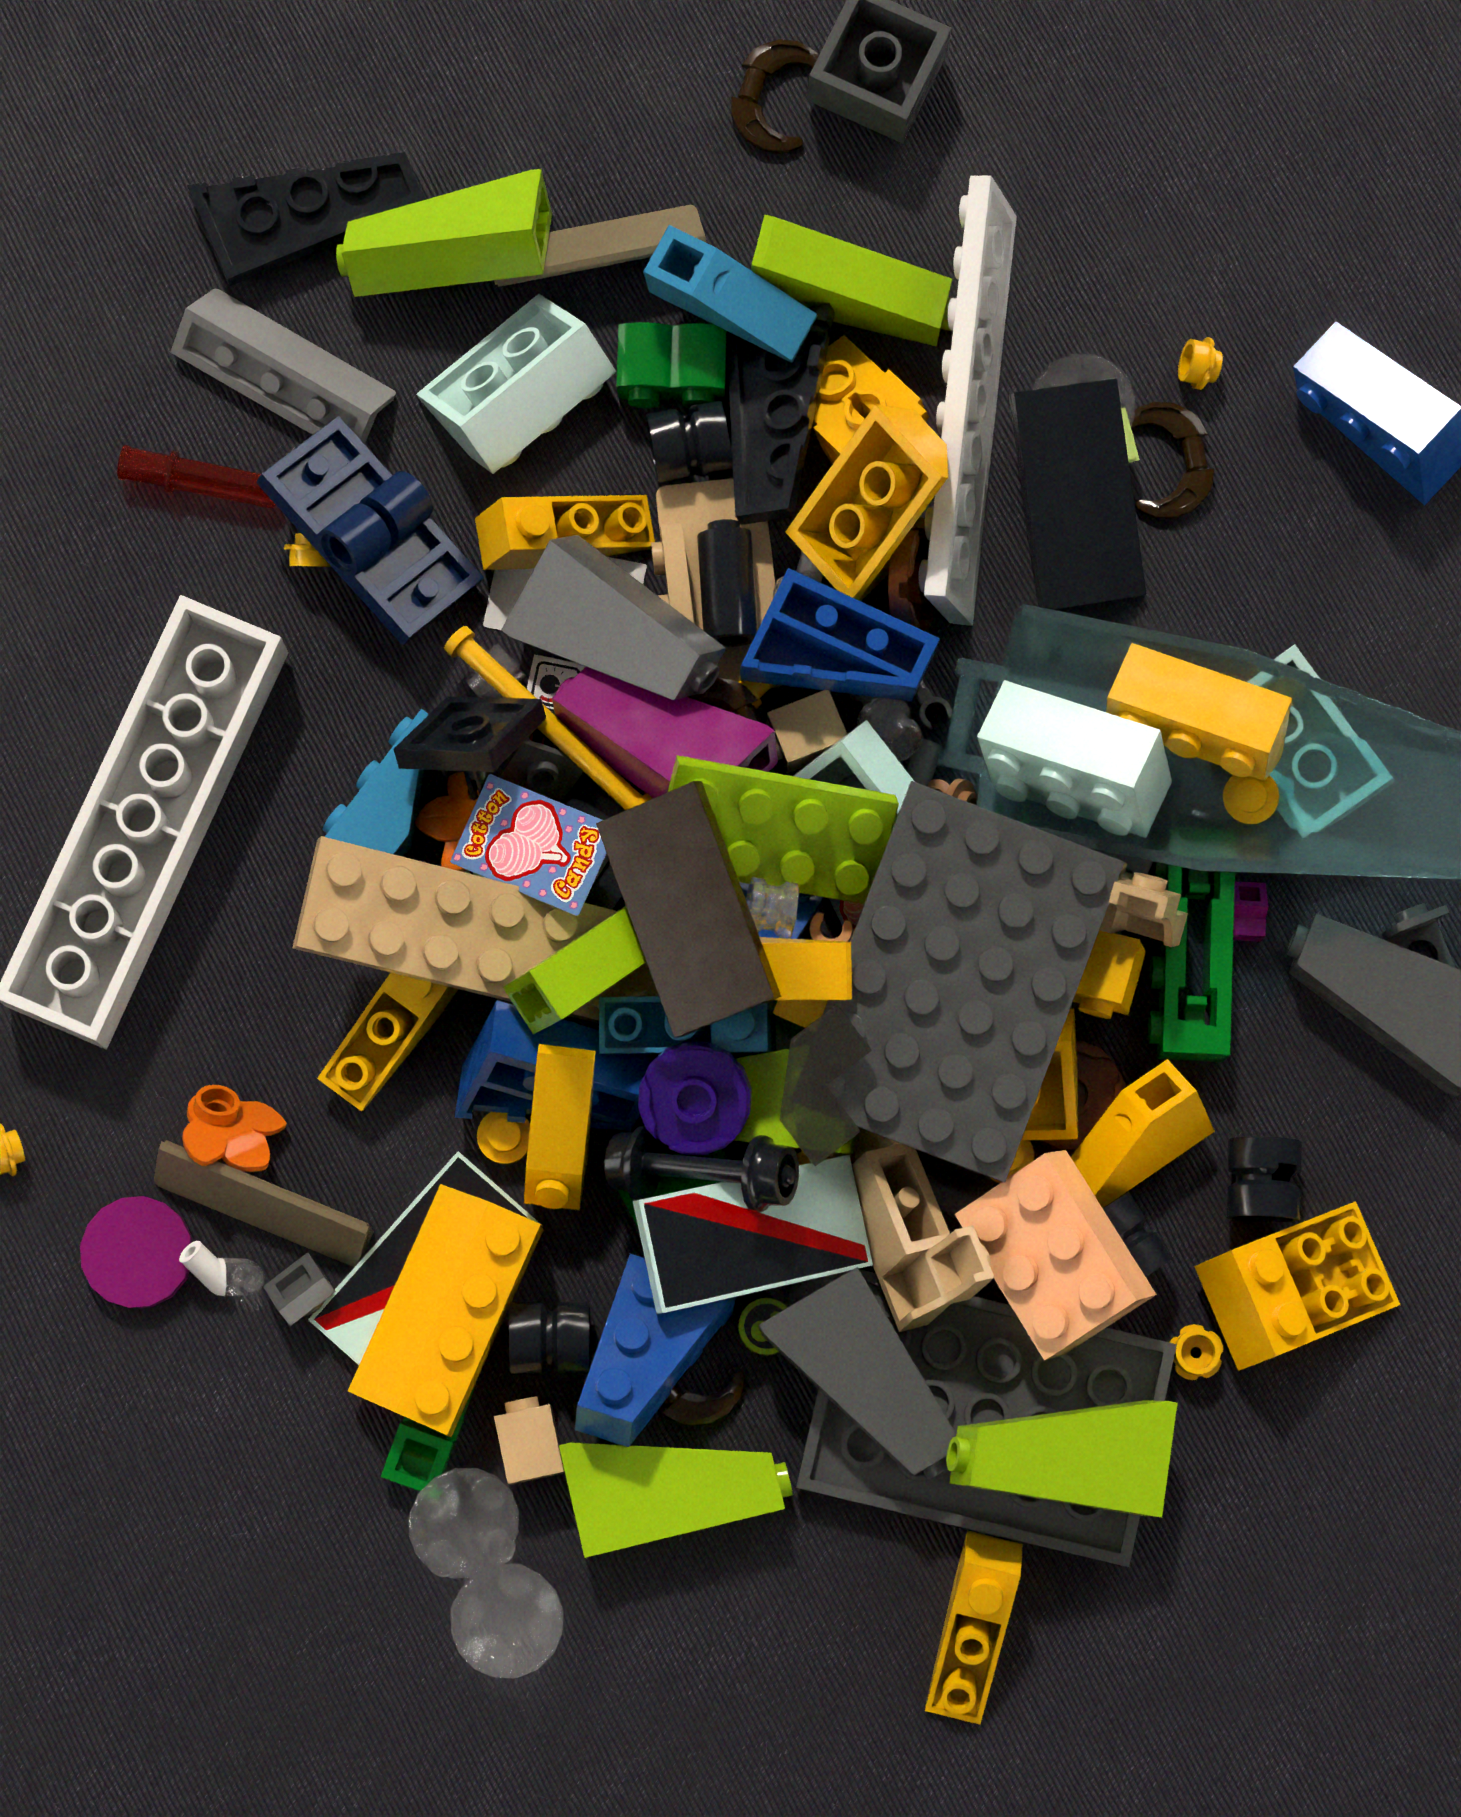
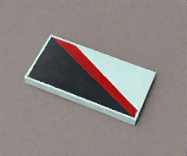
(713, 1248)
(360, 1299)

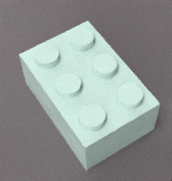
(1075, 759)

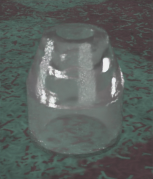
(483, 688)

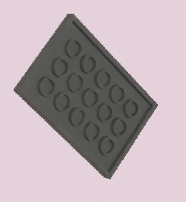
(966, 976)
(982, 1372)

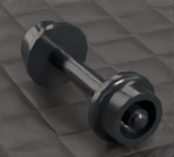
(766, 1174)

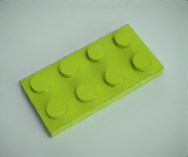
(795, 827)

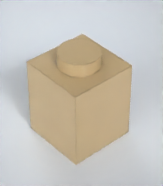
(805, 729)
(528, 1441)

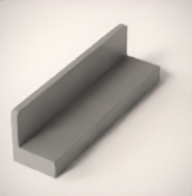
(277, 366)

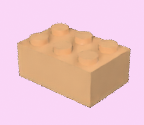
(1056, 1254)

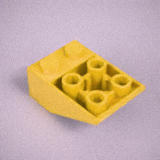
(1296, 1285)

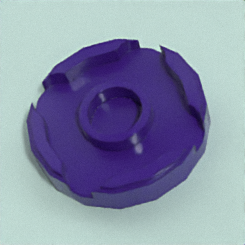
(695, 1098)

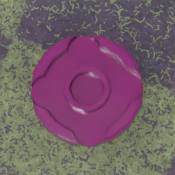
(135, 1252)

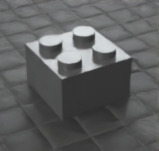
(879, 65)

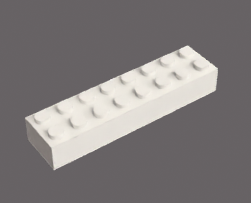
(142, 822)

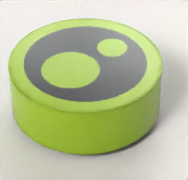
(751, 1317)

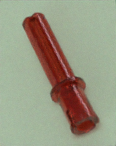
(191, 476)

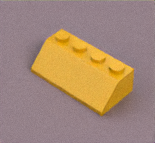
(446, 1309)

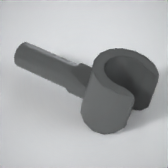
(926, 698)

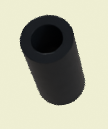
(727, 583)

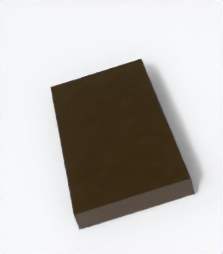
(688, 909)

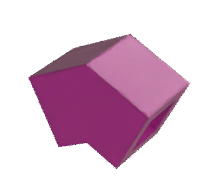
(1250, 911)

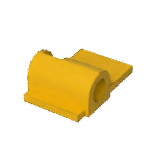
(848, 393)

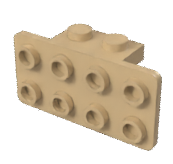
(682, 515)

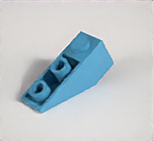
(726, 294)
(386, 803)
(642, 1027)

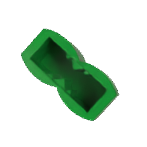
(671, 363)

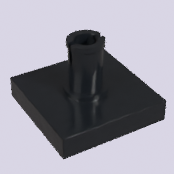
(470, 736)

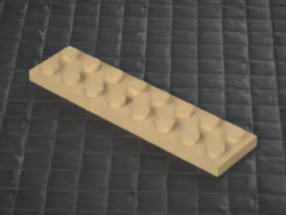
(438, 923)

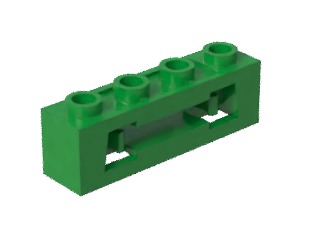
(1191, 1037)

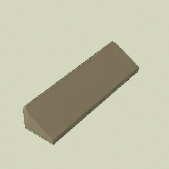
(612, 241)
(263, 1205)

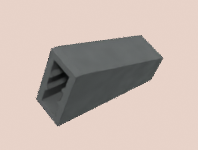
(611, 622)
(1386, 991)
(862, 1367)

